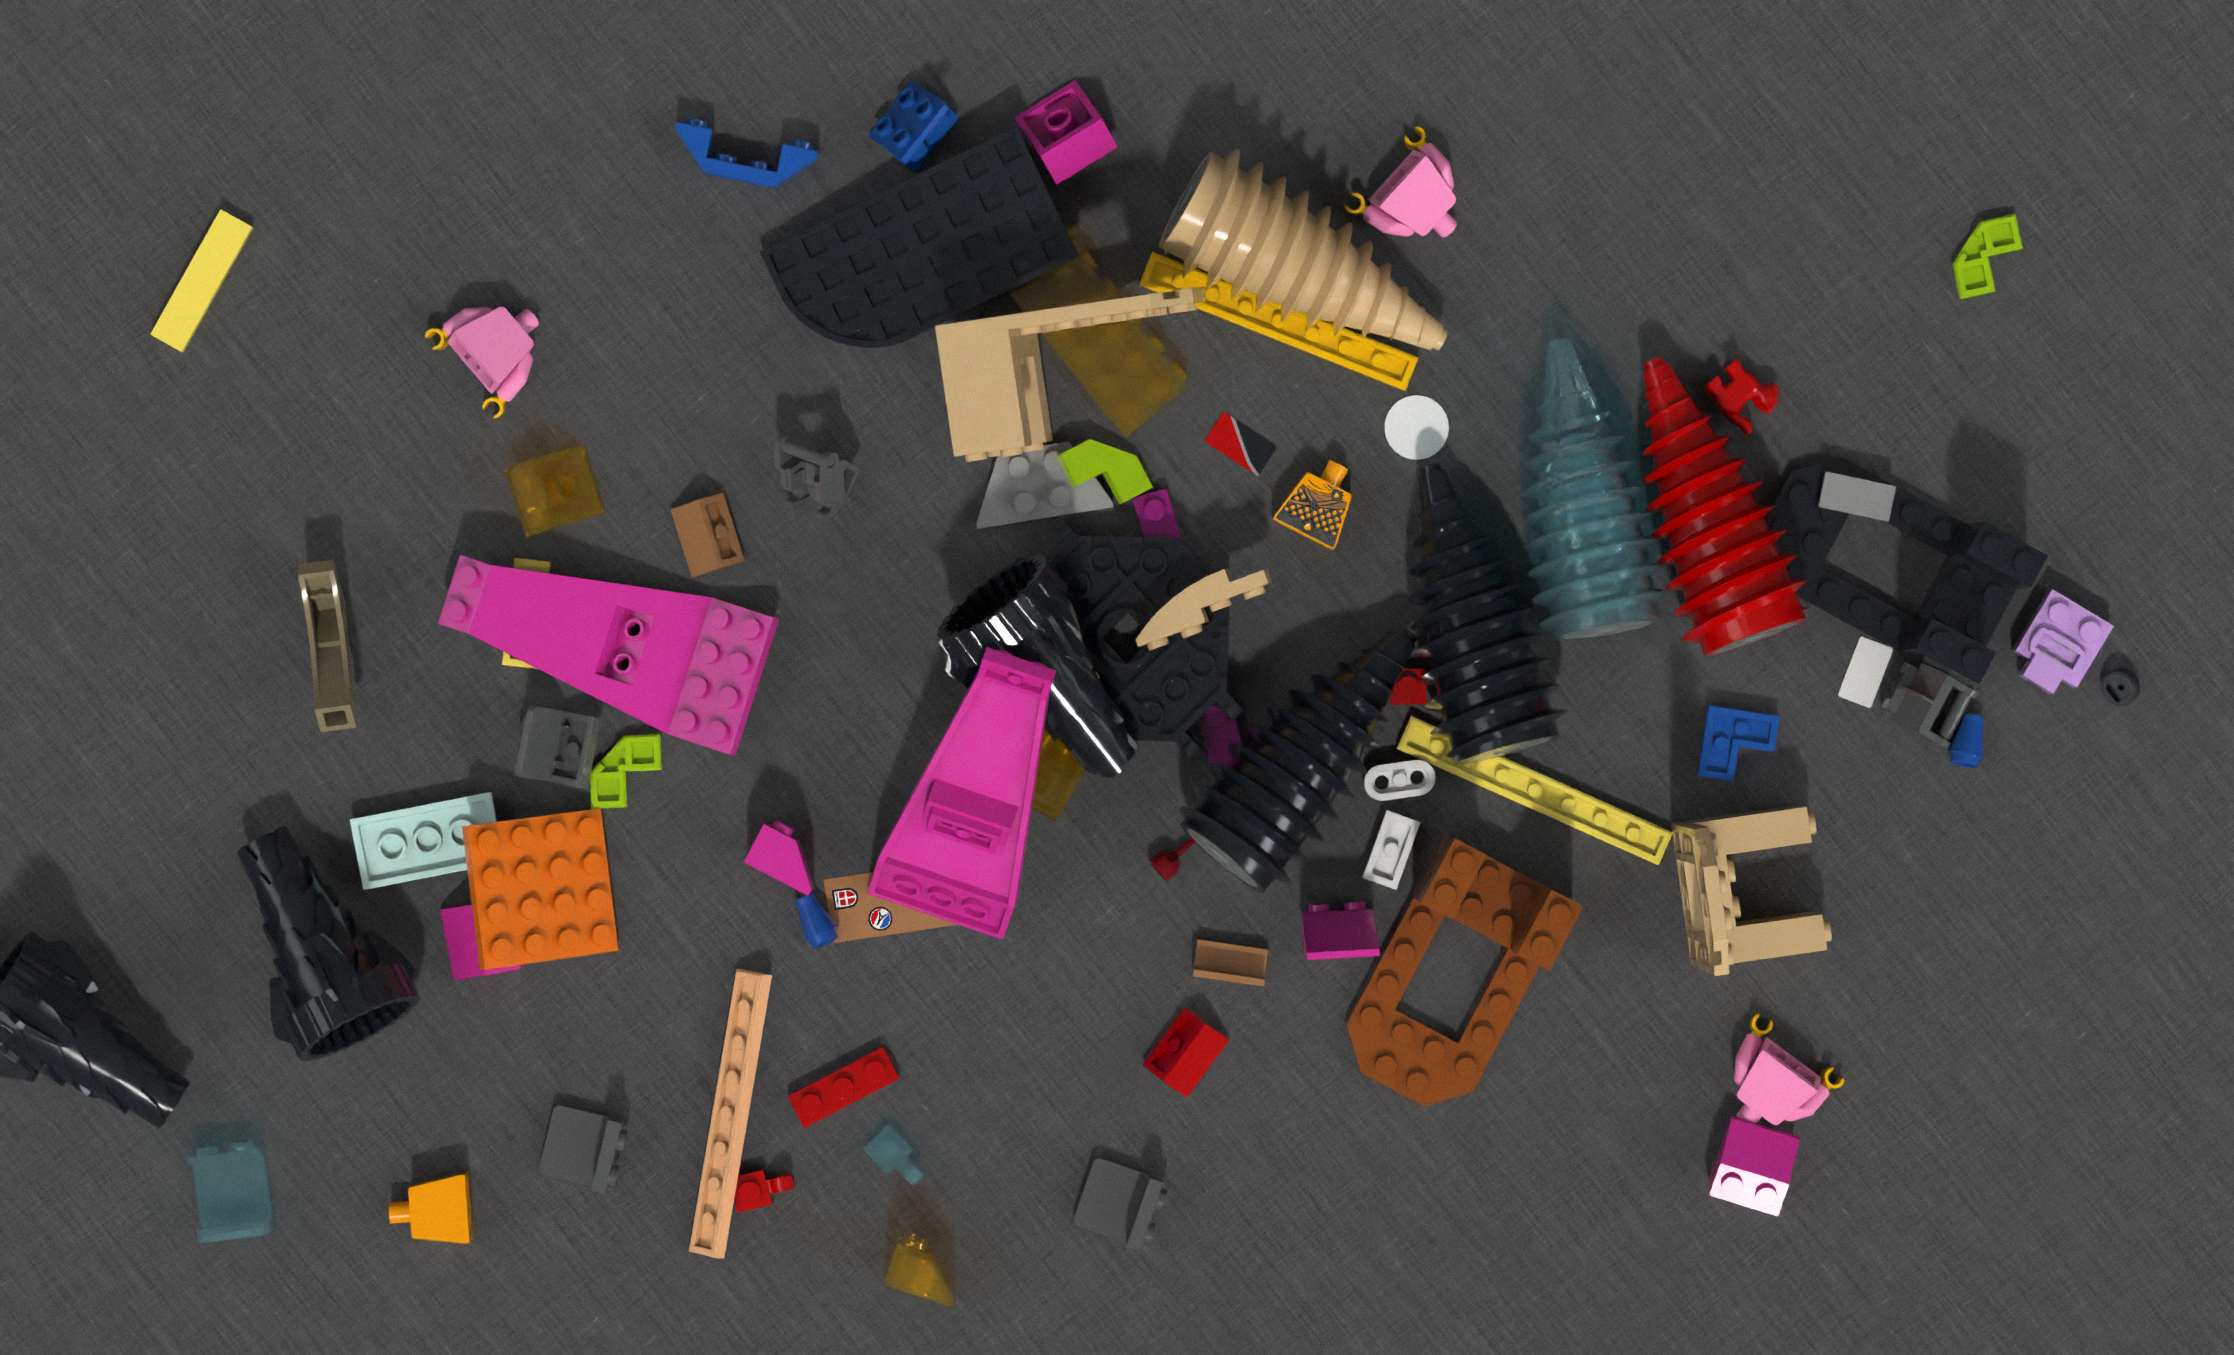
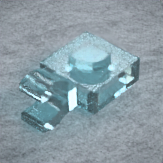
(891, 1152)

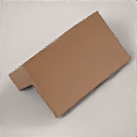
(707, 535)
(1230, 962)

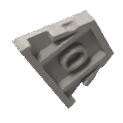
(1036, 488)

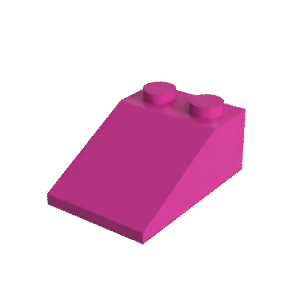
(1339, 932)

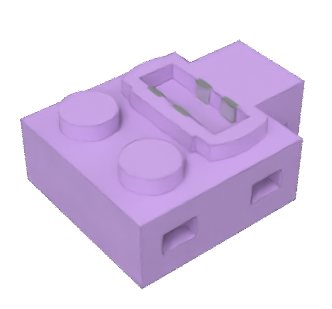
(2059, 642)

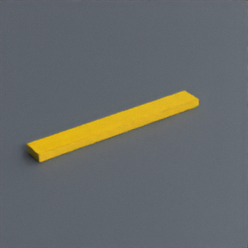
(1345, 349)

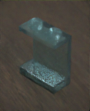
(232, 1192)

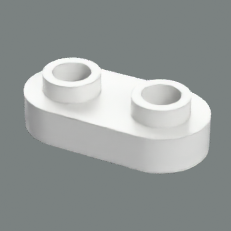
(1399, 780)

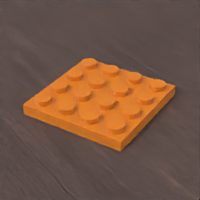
(540, 888)

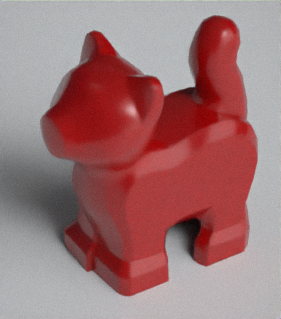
(1741, 389)

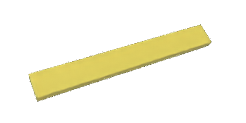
(1542, 795)

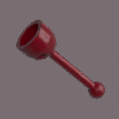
(1168, 862)

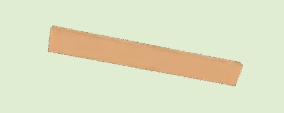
(730, 1113)

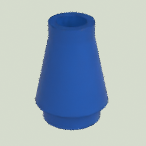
(1968, 742)
(815, 922)

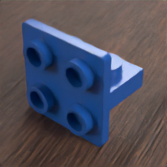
(913, 125)

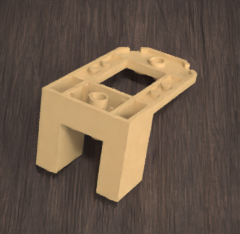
(997, 373)
(1706, 893)

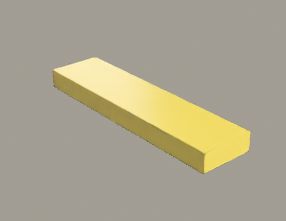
(201, 281)

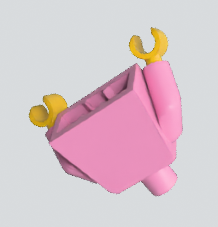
(1413, 195)
(492, 347)
(1775, 1082)

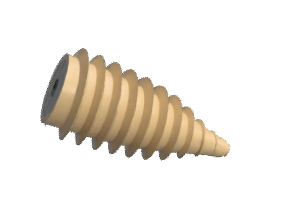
(1287, 255)

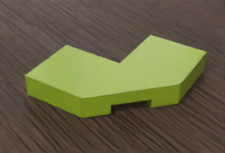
(1972, 265)
(1119, 467)
(609, 776)

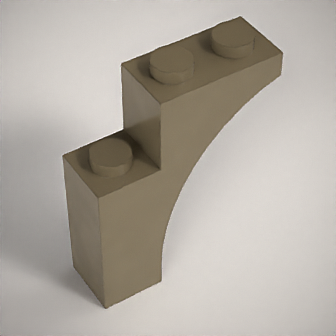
(329, 646)

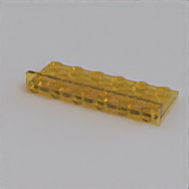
(1110, 359)

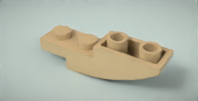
(1187, 609)

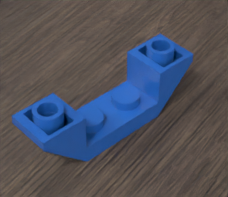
(792, 160)

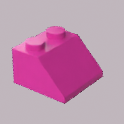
(1066, 132)
(781, 856)
(462, 945)
(1753, 1166)

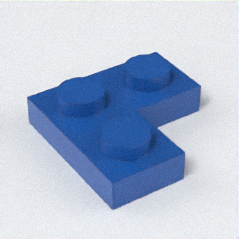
(1726, 732)

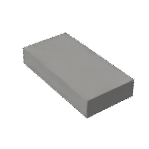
(1856, 496)

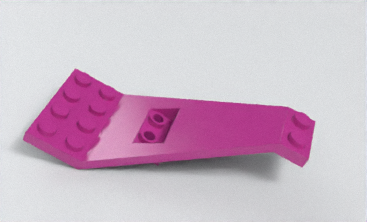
(687, 667)
(969, 816)

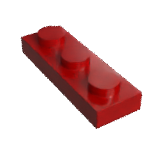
(843, 1087)

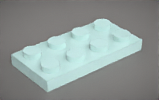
(417, 840)

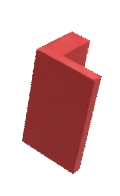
(1185, 1052)

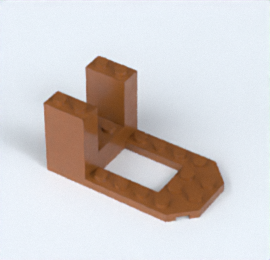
(1492, 902)

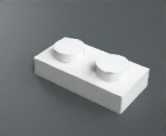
(1391, 849)

